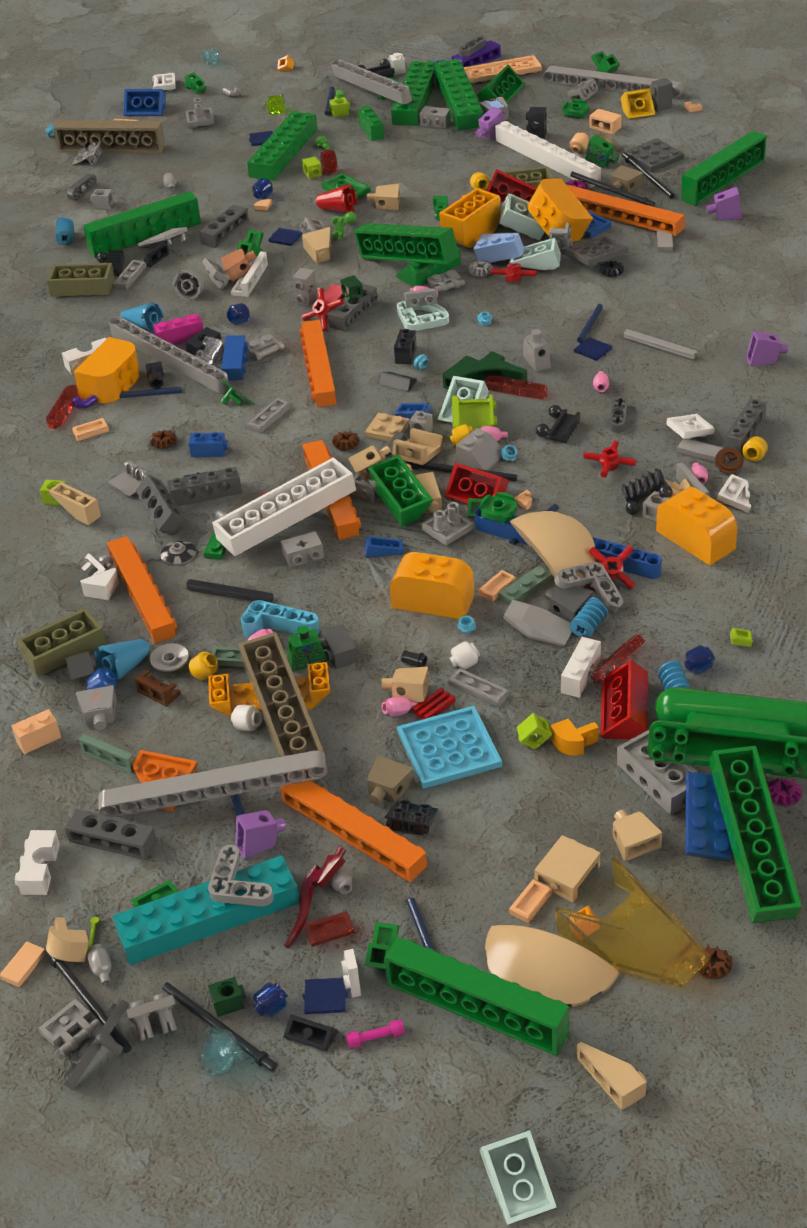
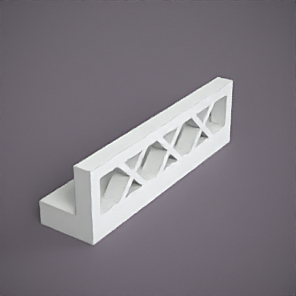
(249, 280)

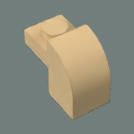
(66, 944)

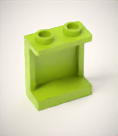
(474, 412)

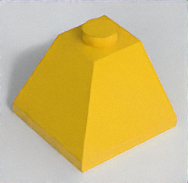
(637, 104)

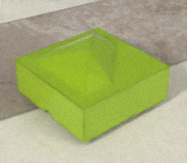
(741, 637)

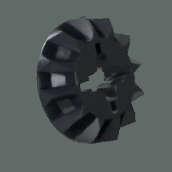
(605, 268)

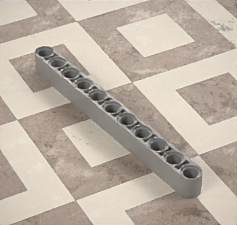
(606, 79)
(371, 81)
(169, 354)
(212, 784)

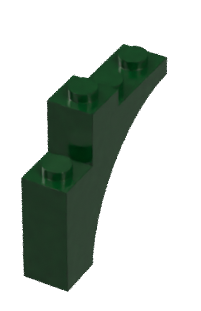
(491, 365)

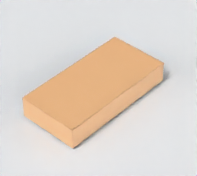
(90, 429)
(496, 584)
(530, 901)
(22, 964)

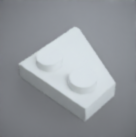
(735, 493)
(350, 973)

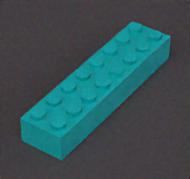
(194, 915)

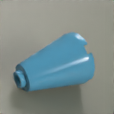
(144, 316)
(121, 656)

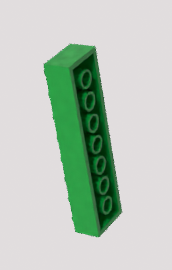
(420, 80)
(458, 94)
(282, 145)
(723, 168)
(142, 223)
(407, 243)
(754, 835)
(477, 995)

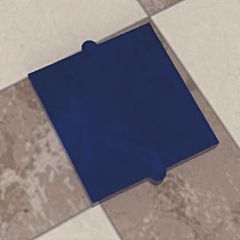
(259, 137)
(285, 236)
(592, 349)
(324, 996)

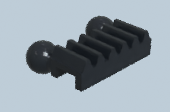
(383, 70)
(115, 257)
(562, 427)
(644, 487)

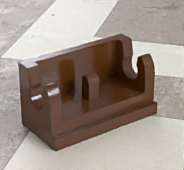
(155, 689)

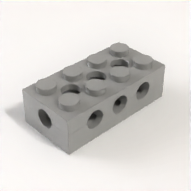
(659, 779)

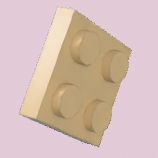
(385, 426)

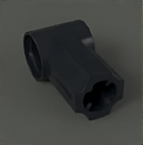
(155, 374)

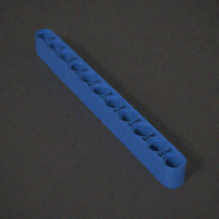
(638, 562)

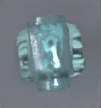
(211, 56)

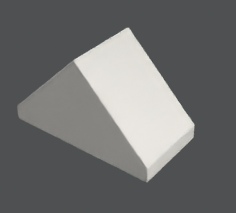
(101, 585)

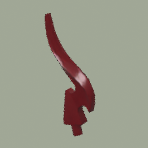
(315, 877)

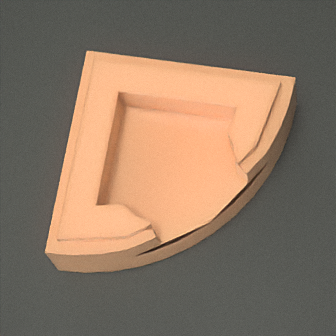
(693, 107)
(263, 205)
(524, 500)

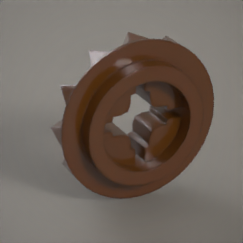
(168, 440)
(341, 440)
(732, 454)
(721, 967)

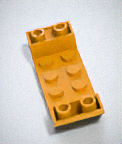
(227, 697)

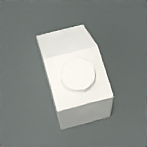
(397, 62)

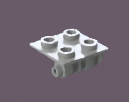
(90, 153)
(130, 479)

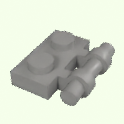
(445, 281)
(66, 1022)

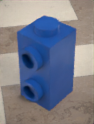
(208, 444)

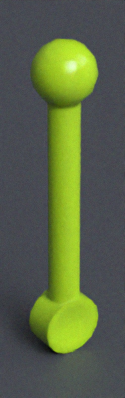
(94, 922)

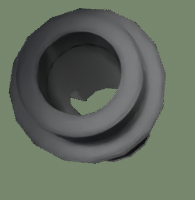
(419, 660)

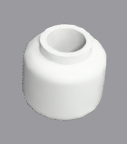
(464, 655)
(246, 718)

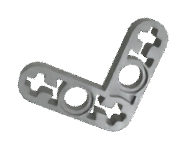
(597, 577)
(231, 886)

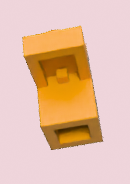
(572, 740)

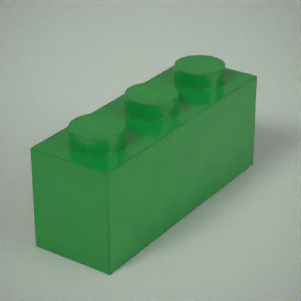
(371, 123)

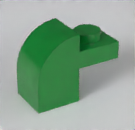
(605, 63)
(253, 242)
(383, 939)

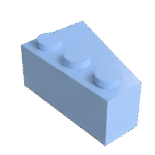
(498, 247)

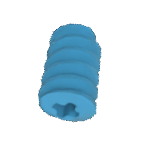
(64, 230)
(589, 618)
(672, 675)

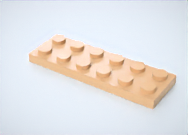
(488, 71)

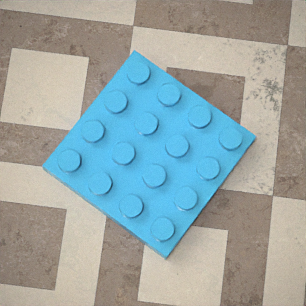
(449, 747)

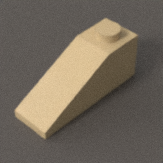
(78, 504)
(613, 1075)

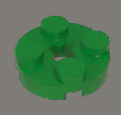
(576, 108)
(491, 510)

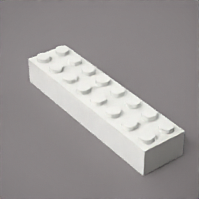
(284, 506)

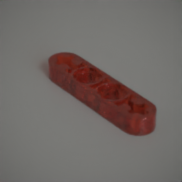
(515, 387)
(64, 405)
(616, 658)

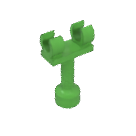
(341, 222)

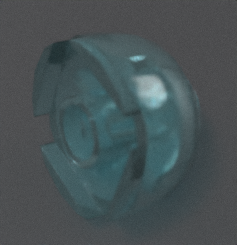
(219, 1052)

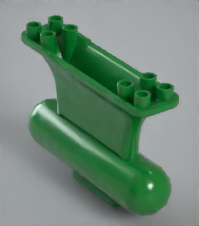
(704, 721)

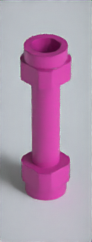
(395, 1029)

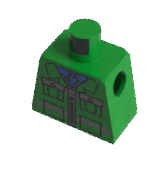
(600, 152)
(304, 649)

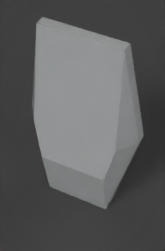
(165, 236)
(538, 623)

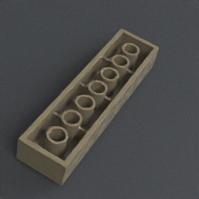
(115, 135)
(279, 696)

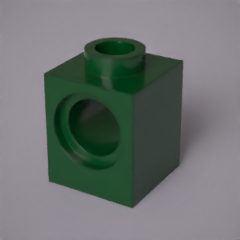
(351, 288)
(227, 996)

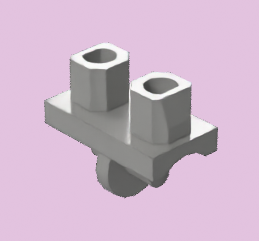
(105, 562)

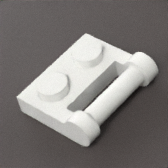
(168, 81)

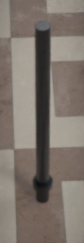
(629, 159)
(612, 189)
(448, 468)
(88, 1000)
(261, 1057)

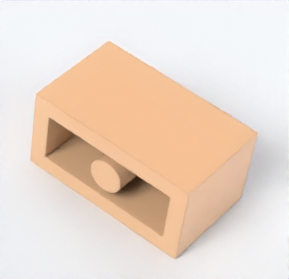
(605, 121)
(36, 731)

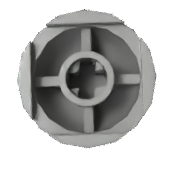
(188, 284)

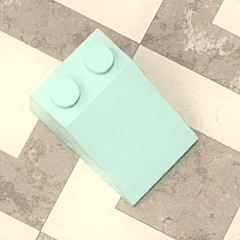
(540, 255)
(465, 389)
(517, 1177)

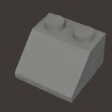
(478, 450)

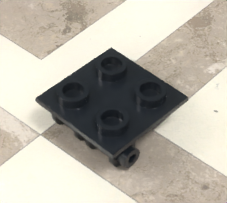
(412, 814)

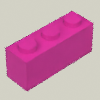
(179, 329)

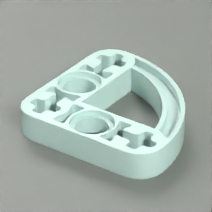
(436, 318)

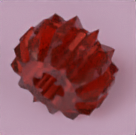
(328, 161)

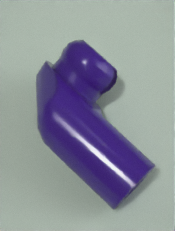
(78, 403)

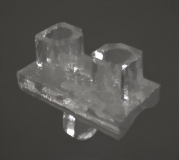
(211, 350)

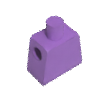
(488, 122)
(726, 205)
(765, 348)
(257, 832)

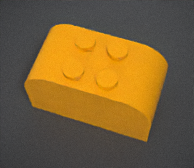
(555, 205)
(472, 216)
(108, 371)
(698, 525)
(432, 585)

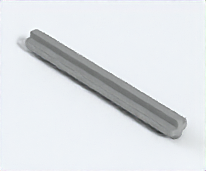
(660, 344)

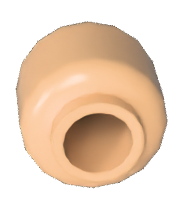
(579, 142)

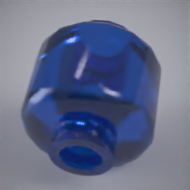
(262, 188)
(238, 313)
(699, 659)
(270, 999)

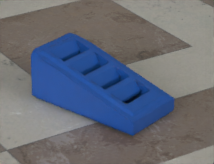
(411, 408)
(382, 546)

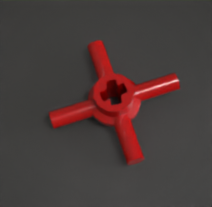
(514, 272)
(322, 308)
(609, 459)
(610, 561)

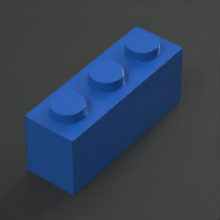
(235, 357)

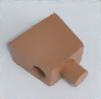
(237, 263)

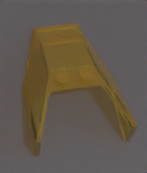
(637, 935)

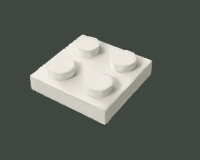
(690, 426)

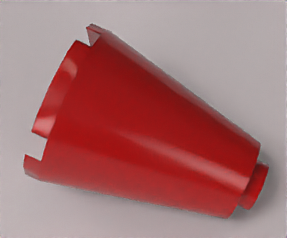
(338, 199)

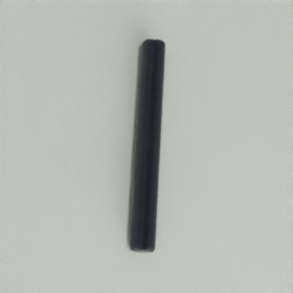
(229, 591)

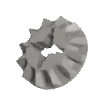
(480, 268)

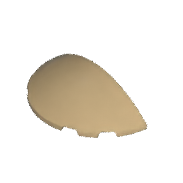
(556, 539)
(547, 964)

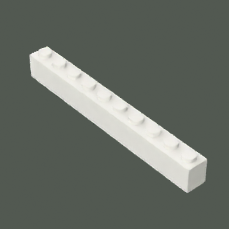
(545, 152)

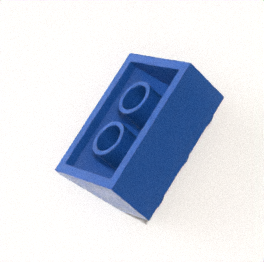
(144, 102)

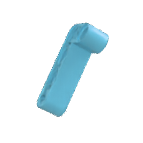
(276, 617)

